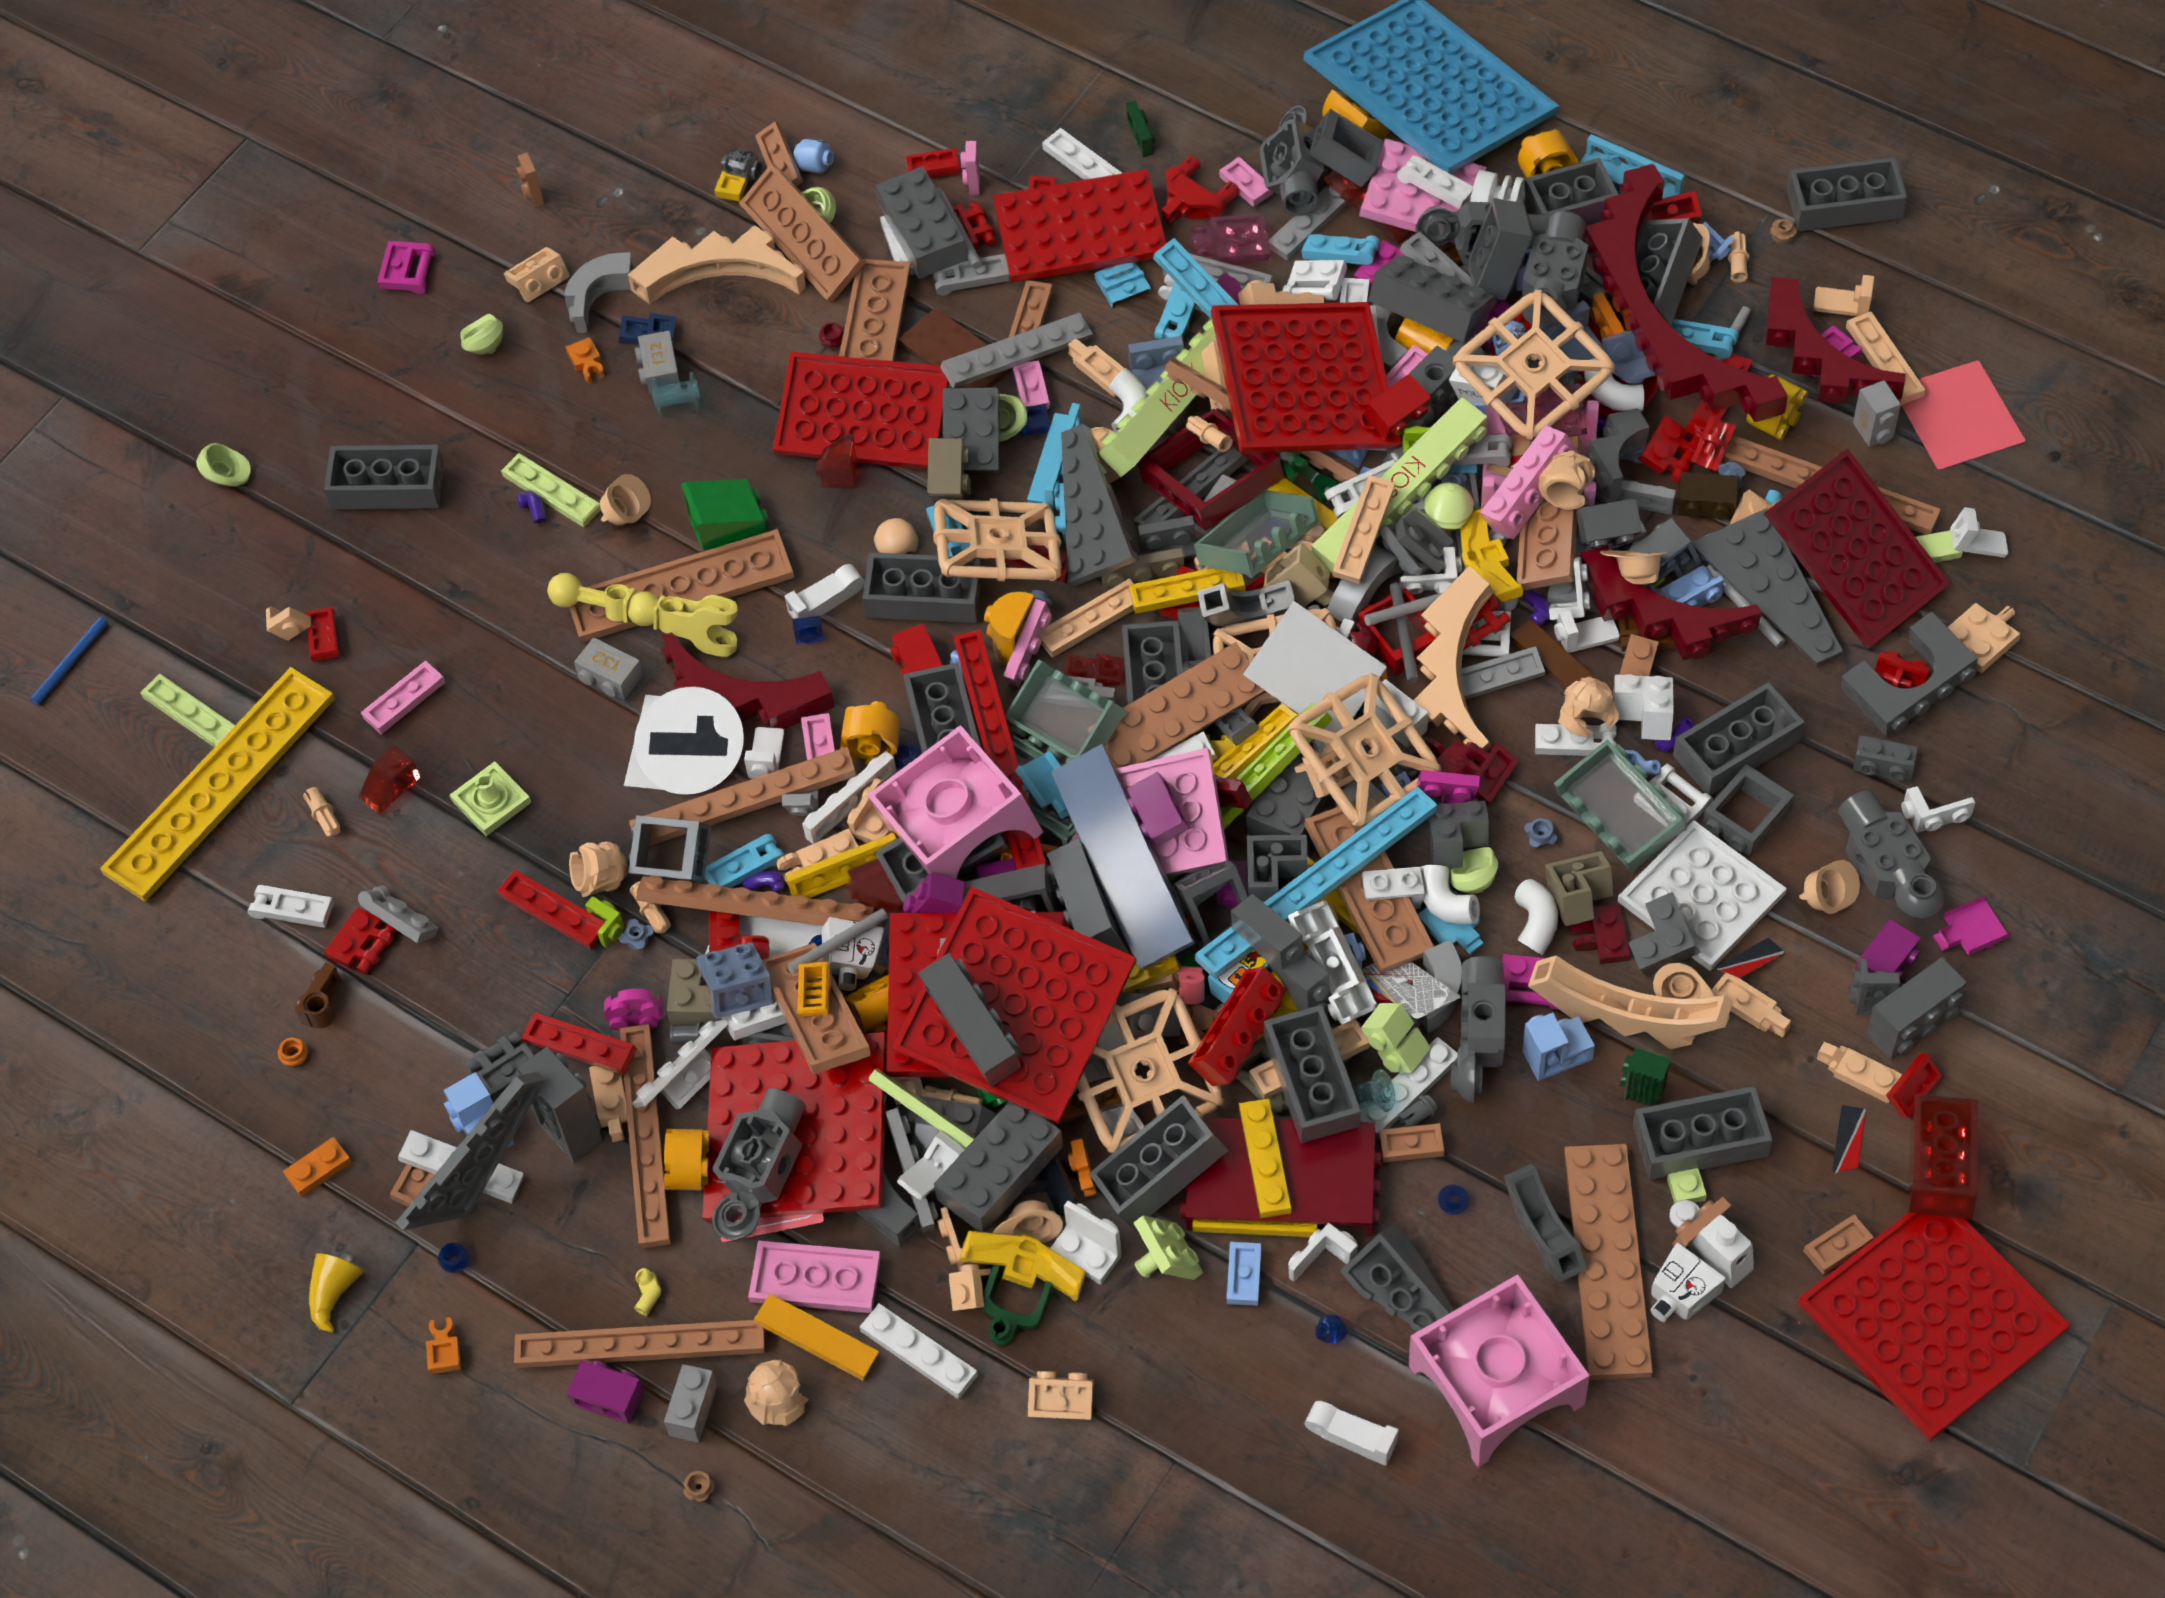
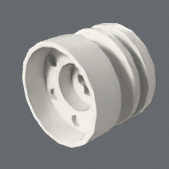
(1487, 188)

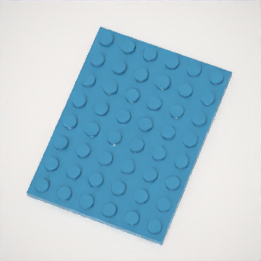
(1431, 83)

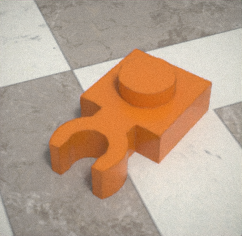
(585, 358)
(1080, 1162)
(444, 1351)

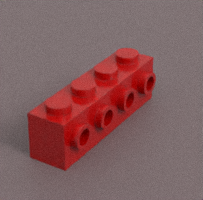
(1237, 1026)

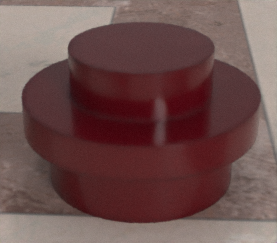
(831, 334)

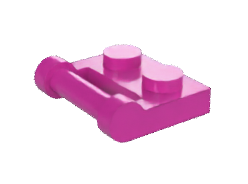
(398, 263)
(1518, 974)

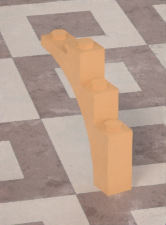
(714, 256)
(1254, 293)
(1451, 619)
(1668, 1020)

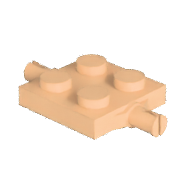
(1985, 634)

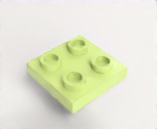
(490, 798)
(1166, 1249)

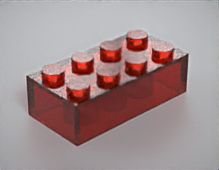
(1943, 1156)

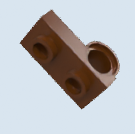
(318, 994)

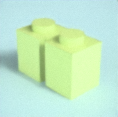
(1387, 1033)

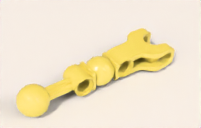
(683, 617)

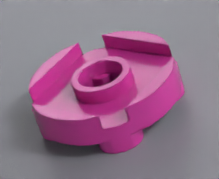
(633, 1008)

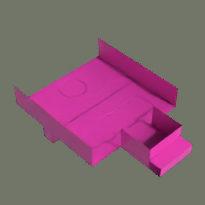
(1971, 926)

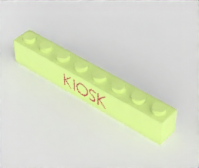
(1154, 413)
(1414, 472)

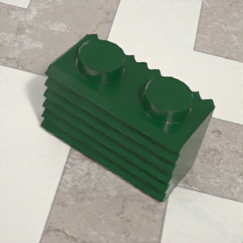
(1645, 1076)

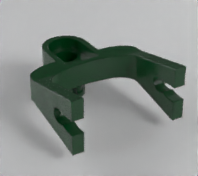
(1320, 482)
(1009, 1320)

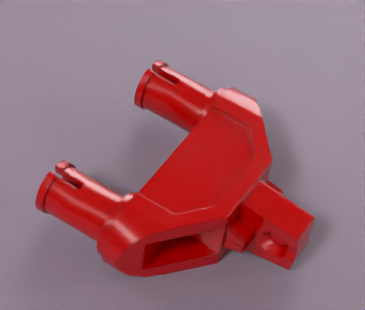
(1191, 199)

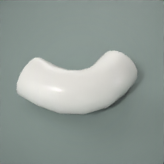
(1129, 391)
(1617, 395)
(1444, 903)
(1542, 915)

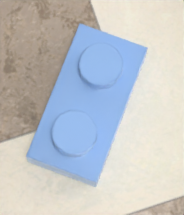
(1244, 1273)

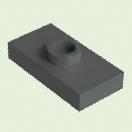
(1236, 726)

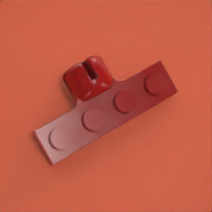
(725, 933)

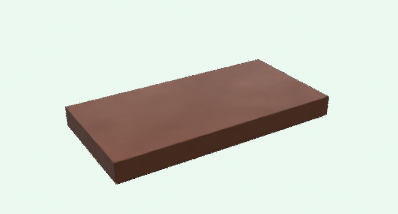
(941, 338)

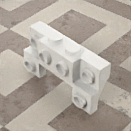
(1330, 950)

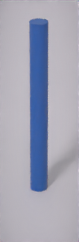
(68, 661)

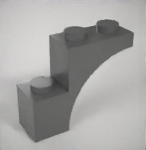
(1621, 435)
(1538, 1219)

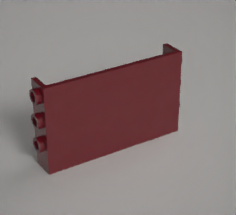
(1324, 1178)

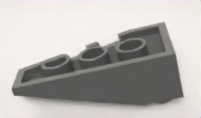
(1397, 1279)

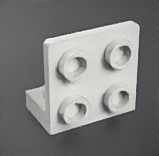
(1089, 1242)

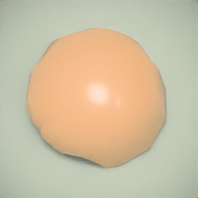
(896, 537)

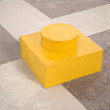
(730, 187)

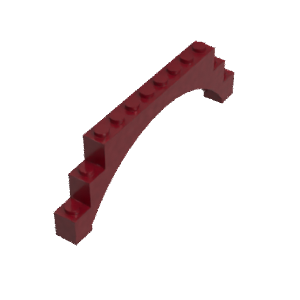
(1676, 363)

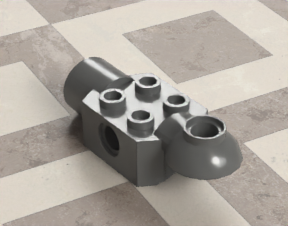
(1287, 163)
(1465, 225)
(1557, 265)
(1434, 376)
(1889, 856)
(1480, 1023)
(756, 1162)

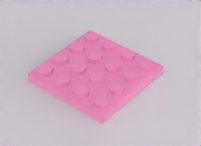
(1402, 203)
(1195, 790)

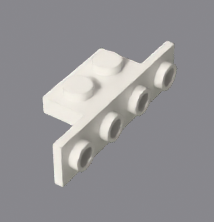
(686, 1074)

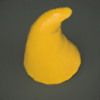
(329, 1280)

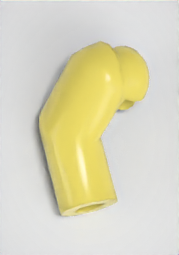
(650, 1290)

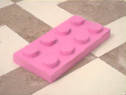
(815, 1276)

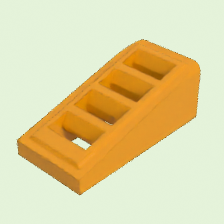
(811, 972)

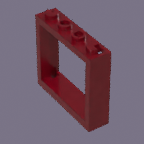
(1183, 444)

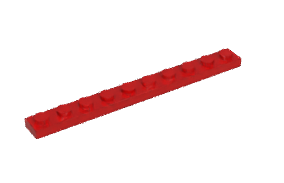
(994, 734)

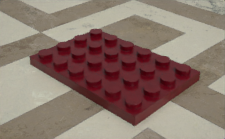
(1857, 548)

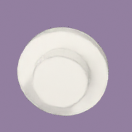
(1682, 1211)

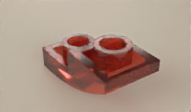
(1103, 668)

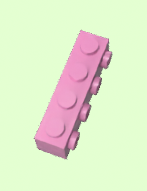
(1519, 492)

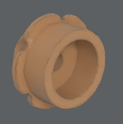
(1783, 231)
(698, 1478)

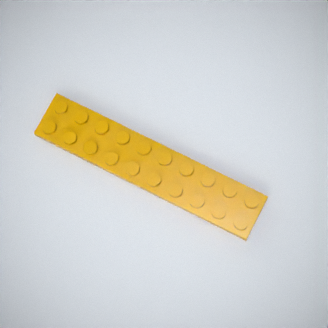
(217, 784)

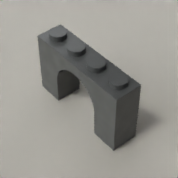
(1893, 707)

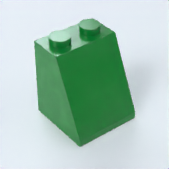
(723, 511)

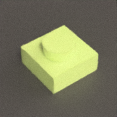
(1687, 1186)

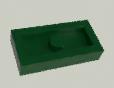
(1137, 122)

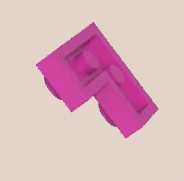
(1452, 786)

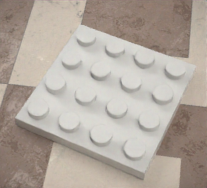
(1715, 887)

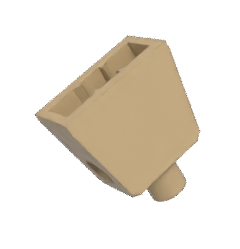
(1306, 573)

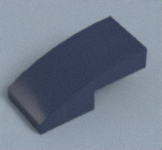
(633, 327)

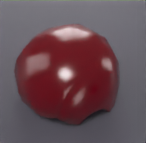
(1364, 639)

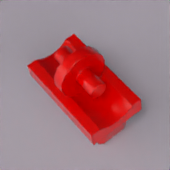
(1713, 444)
(1901, 672)

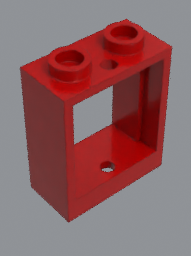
(1394, 658)

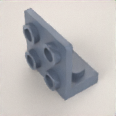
(1573, 347)
(1150, 358)
(1628, 360)
(735, 980)

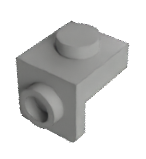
(801, 803)

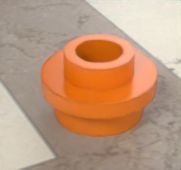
(290, 1045)

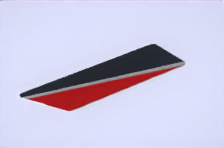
(1751, 958)
(1849, 1138)

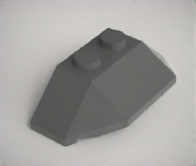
(968, 1116)

